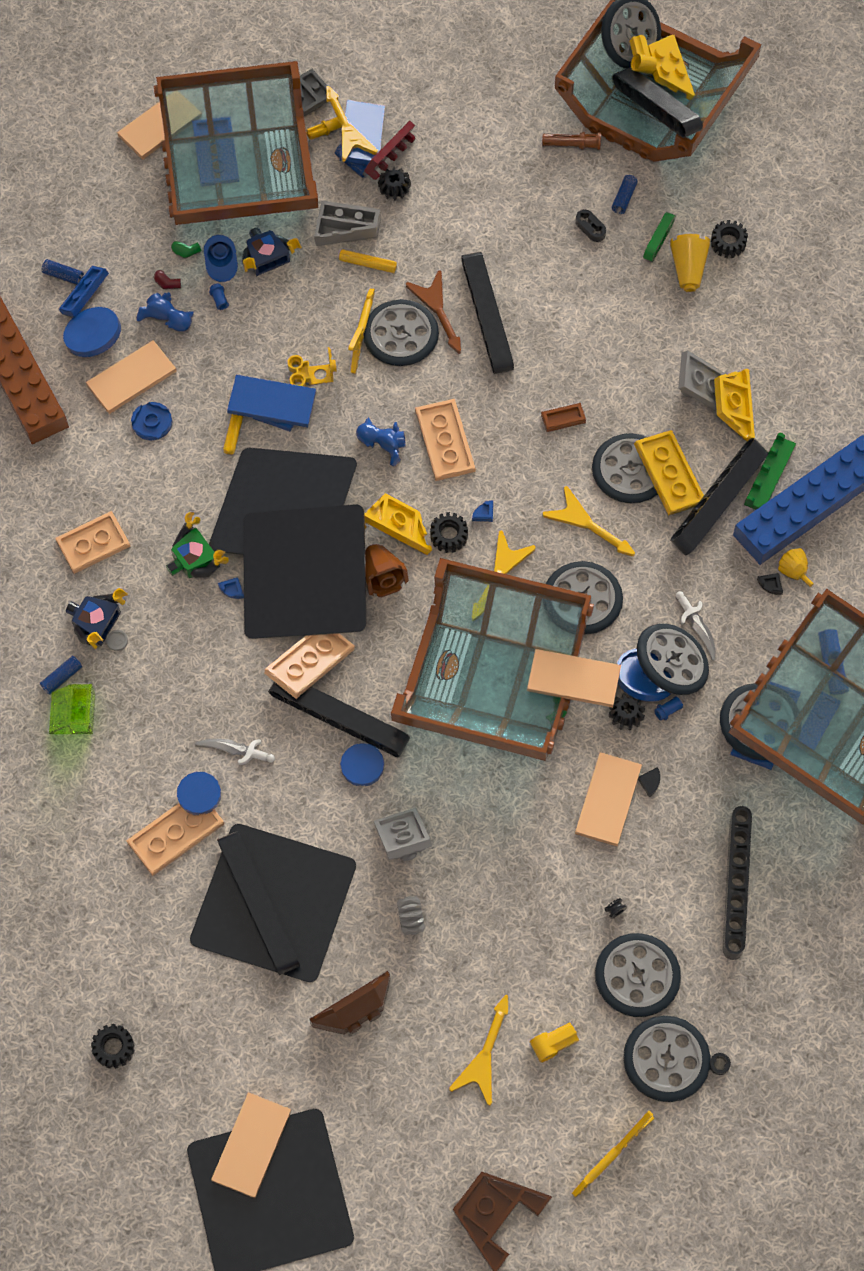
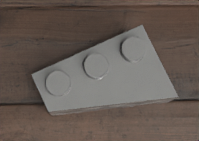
(345, 223)

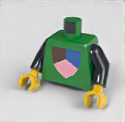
(193, 552)

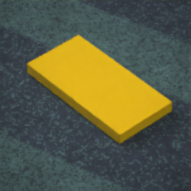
(669, 472)

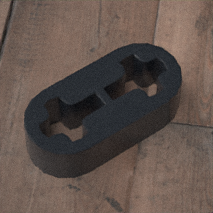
(592, 224)

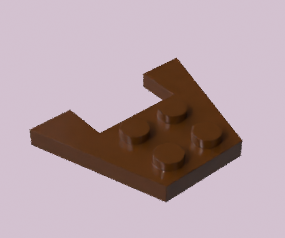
(488, 1206)

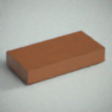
(563, 417)

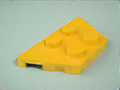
(670, 66)
(735, 402)
(399, 522)

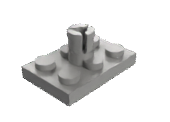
(698, 378)
(403, 835)

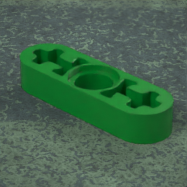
(659, 236)

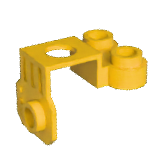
(305, 374)

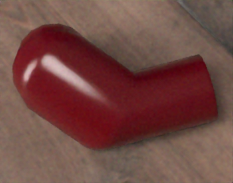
(165, 282)

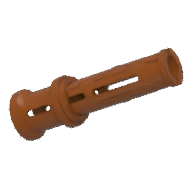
(578, 140)

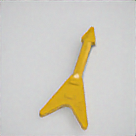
(350, 136)
(356, 341)
(577, 516)
(509, 559)
(480, 1068)
(613, 1154)

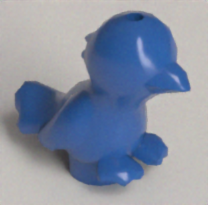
(160, 308)
(387, 438)

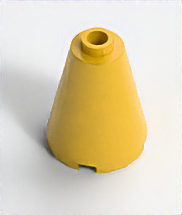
(689, 259)

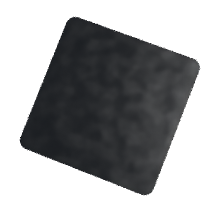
(276, 482)
(304, 572)
(304, 888)
(295, 1210)

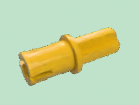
(323, 128)

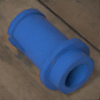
(217, 292)
(668, 708)

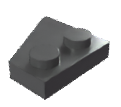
(312, 91)

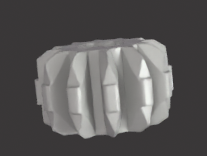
(410, 915)

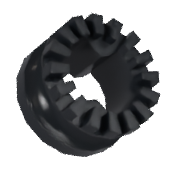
(615, 908)
(726, 1066)

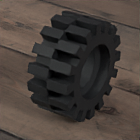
(729, 229)
(449, 521)
(103, 1036)

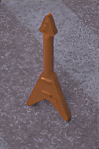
(433, 298)

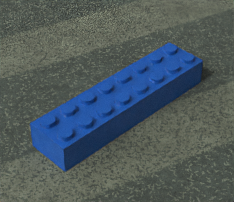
(803, 503)

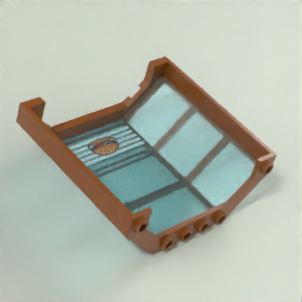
(590, 93)
(235, 143)
(480, 657)
(812, 705)

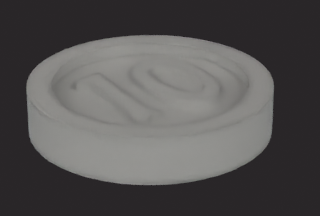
(116, 640)

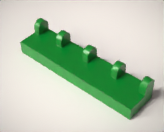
(770, 472)

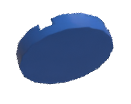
(151, 421)
(362, 764)
(199, 793)

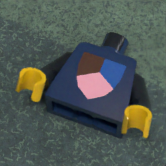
(267, 251)
(96, 616)

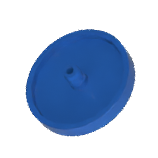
(92, 332)
(635, 682)

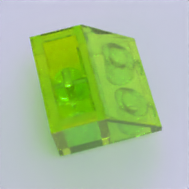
(72, 710)

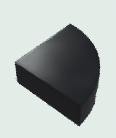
(771, 583)
(650, 781)

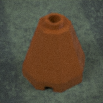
(383, 571)

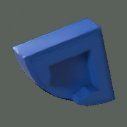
(484, 512)
(231, 588)

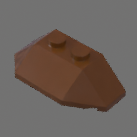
(355, 1008)

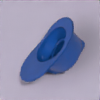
(220, 258)

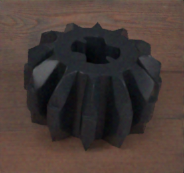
(394, 183)
(620, 716)

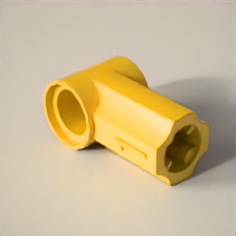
(641, 59)
(549, 1044)

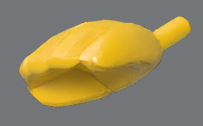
(795, 565)

